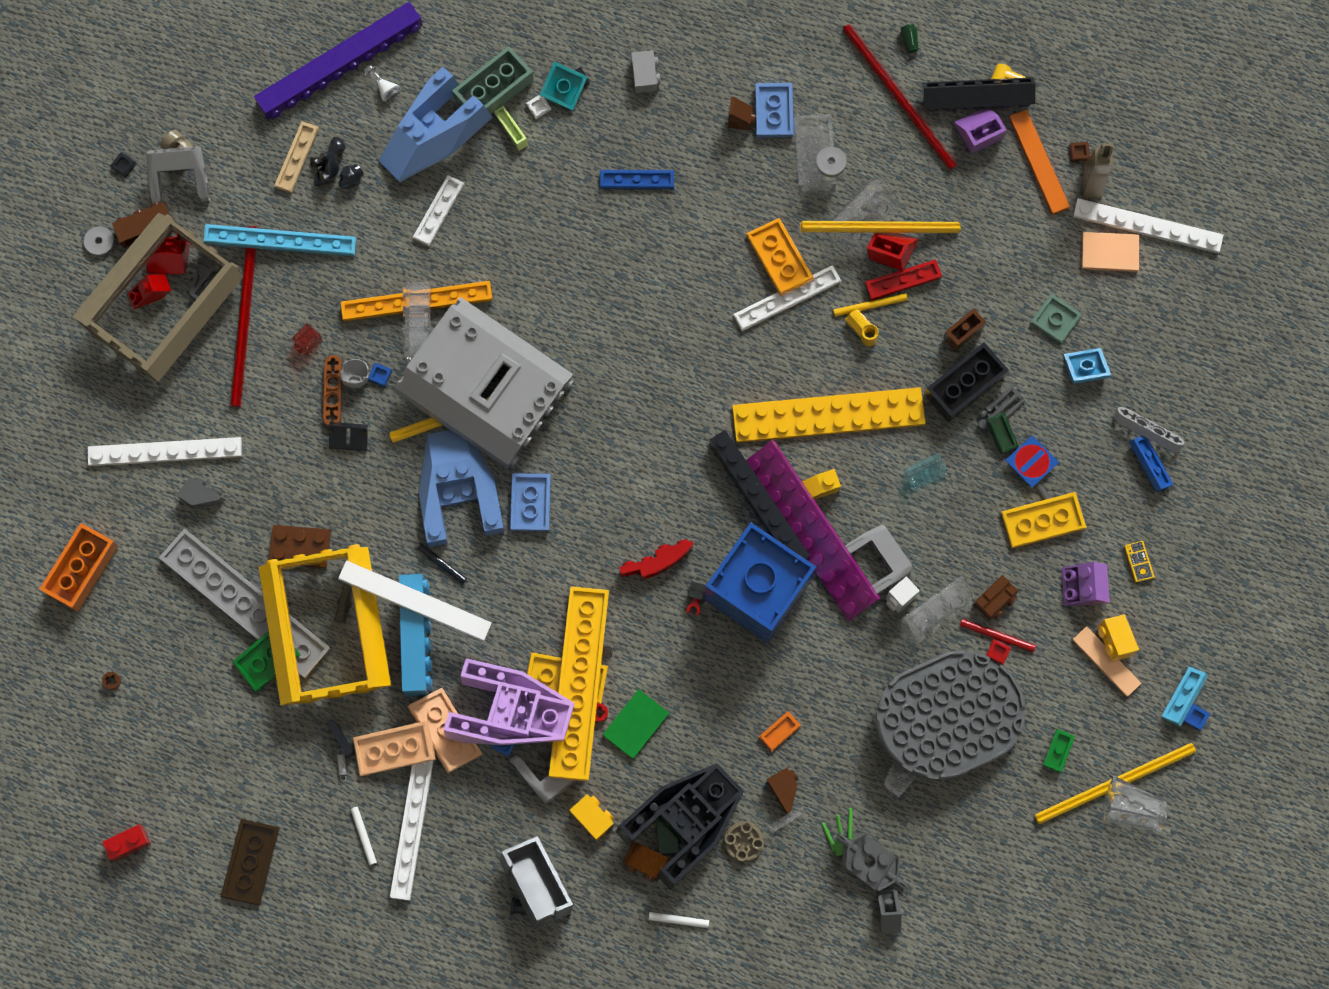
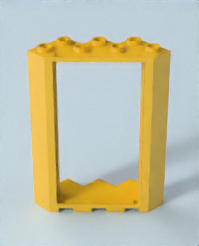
(282, 638)

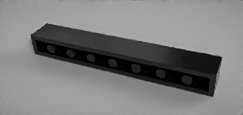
(755, 493)

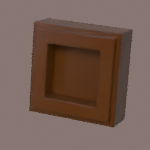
(1079, 151)

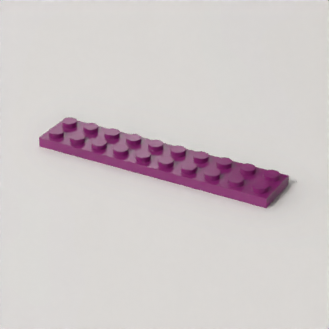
(826, 550)

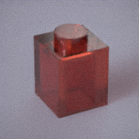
(306, 339)

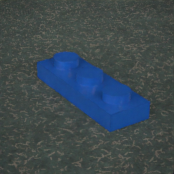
(1151, 463)

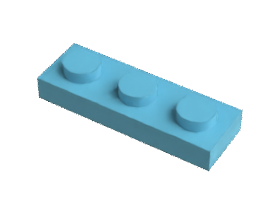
(1184, 696)

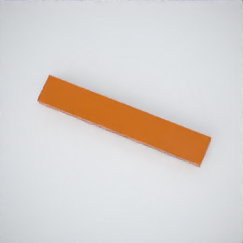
(1039, 162)

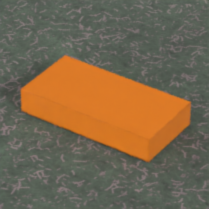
(779, 731)

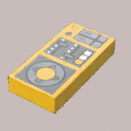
(1139, 561)

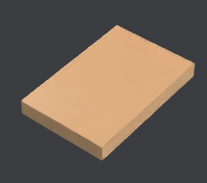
(1110, 251)

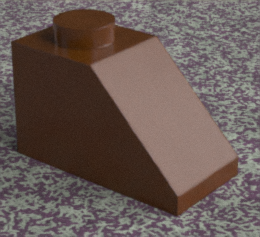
(740, 115)
(784, 788)

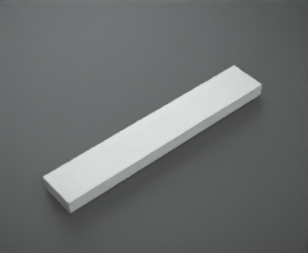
(776, 304)

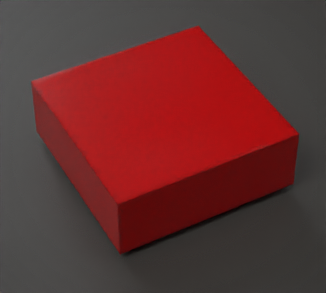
(998, 651)

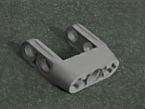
(176, 159)
(889, 550)
(545, 789)

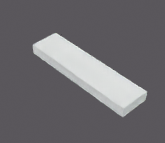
(438, 211)

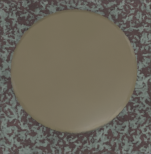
(743, 841)

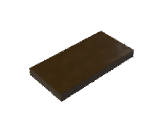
(250, 862)

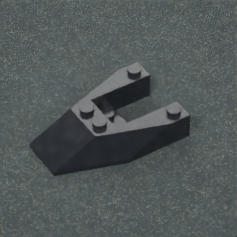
(694, 809)

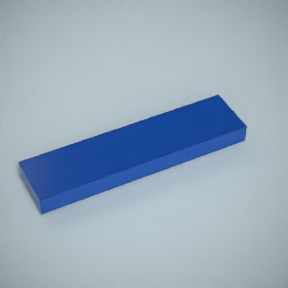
(636, 179)

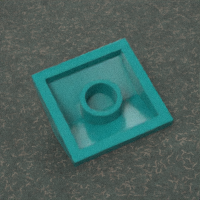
(563, 86)

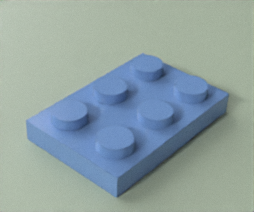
(774, 110)
(530, 502)

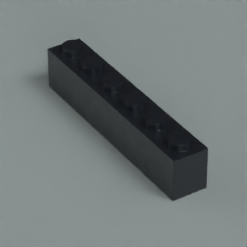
(978, 93)

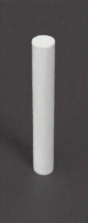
(363, 836)
(678, 920)

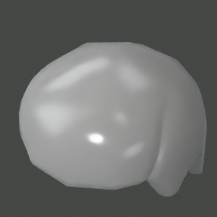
(354, 373)

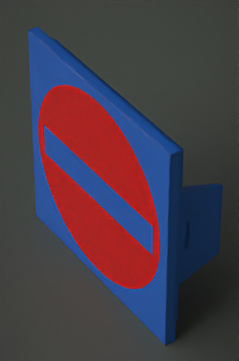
(1032, 461)

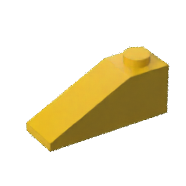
(823, 484)

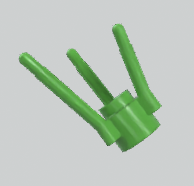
(838, 847)

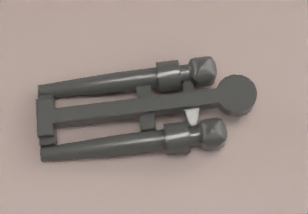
(989, 408)

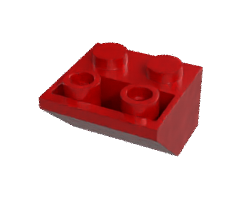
(891, 249)
(170, 257)

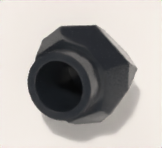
(350, 176)

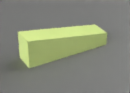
(511, 128)

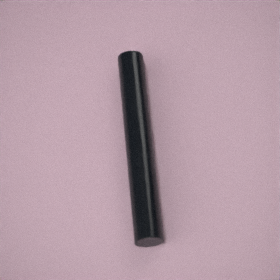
(443, 564)

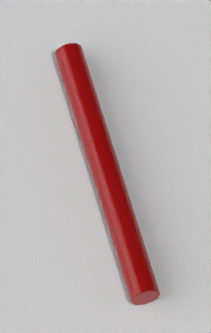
(997, 635)

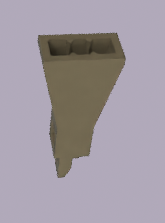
(1096, 171)

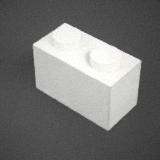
(901, 595)

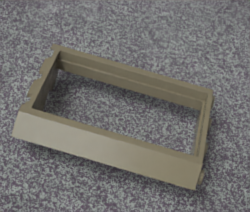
(127, 269)

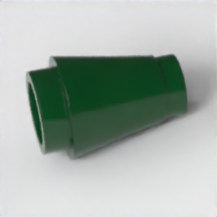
(910, 37)

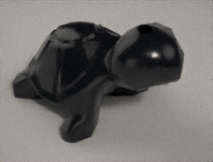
(328, 162)

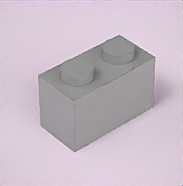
(645, 72)

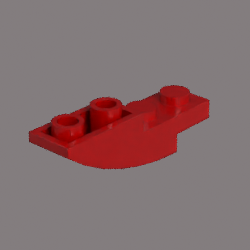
(666, 558)

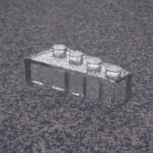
(417, 316)

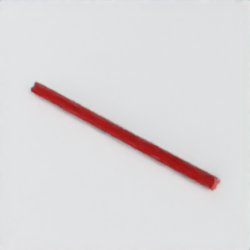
(900, 98)
(243, 328)

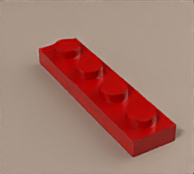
(903, 280)

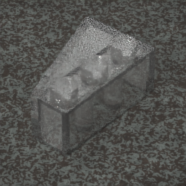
(1133, 806)

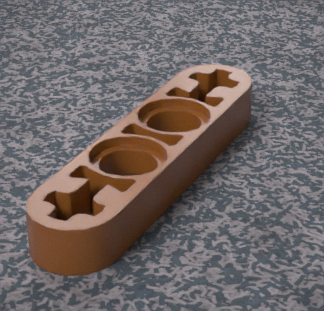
(332, 391)

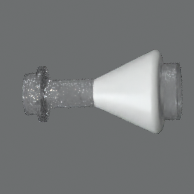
(387, 89)

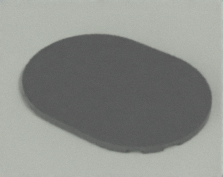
(950, 715)

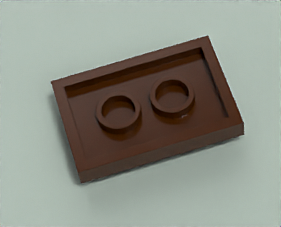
(293, 541)

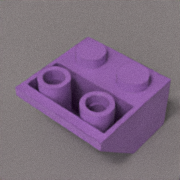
(980, 129)
(1085, 584)

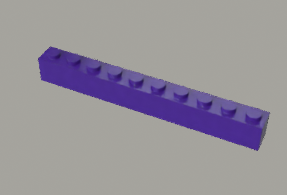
(338, 60)

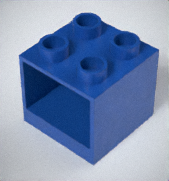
(759, 582)

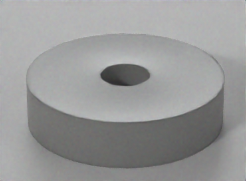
(834, 154)
(103, 248)

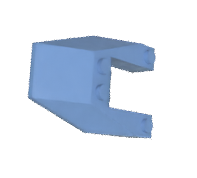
(425, 137)
(454, 475)

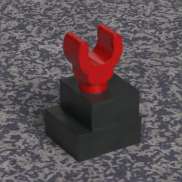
(696, 593)

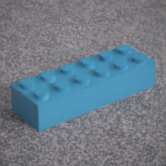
(415, 643)

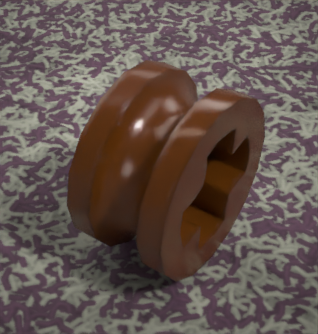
(111, 675)

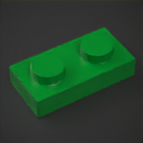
(1058, 750)

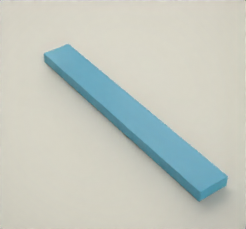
(279, 240)

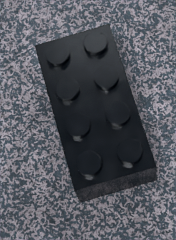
(966, 382)

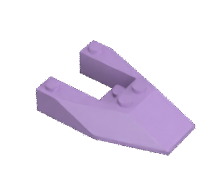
(519, 713)

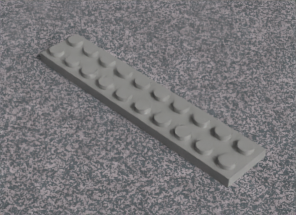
(236, 595)

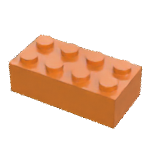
(79, 567)

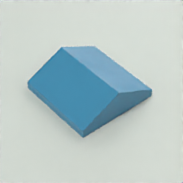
(1086, 365)

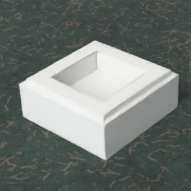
(538, 106)

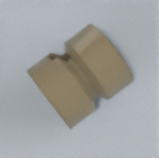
(174, 139)

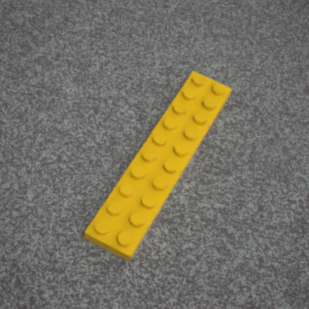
(828, 415)
(580, 681)

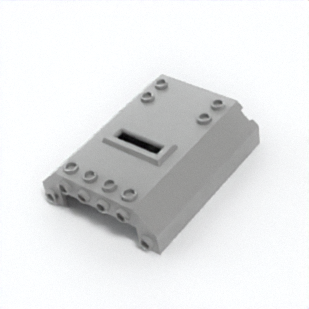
(458, 366)

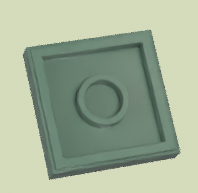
(1056, 319)

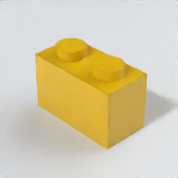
(1117, 638)
(592, 817)

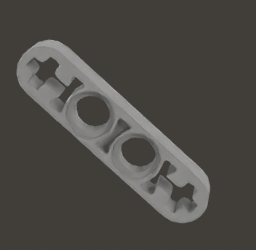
(1148, 429)

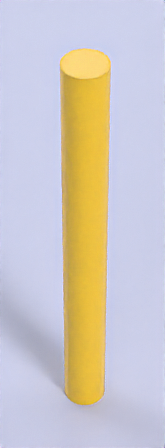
(871, 304)

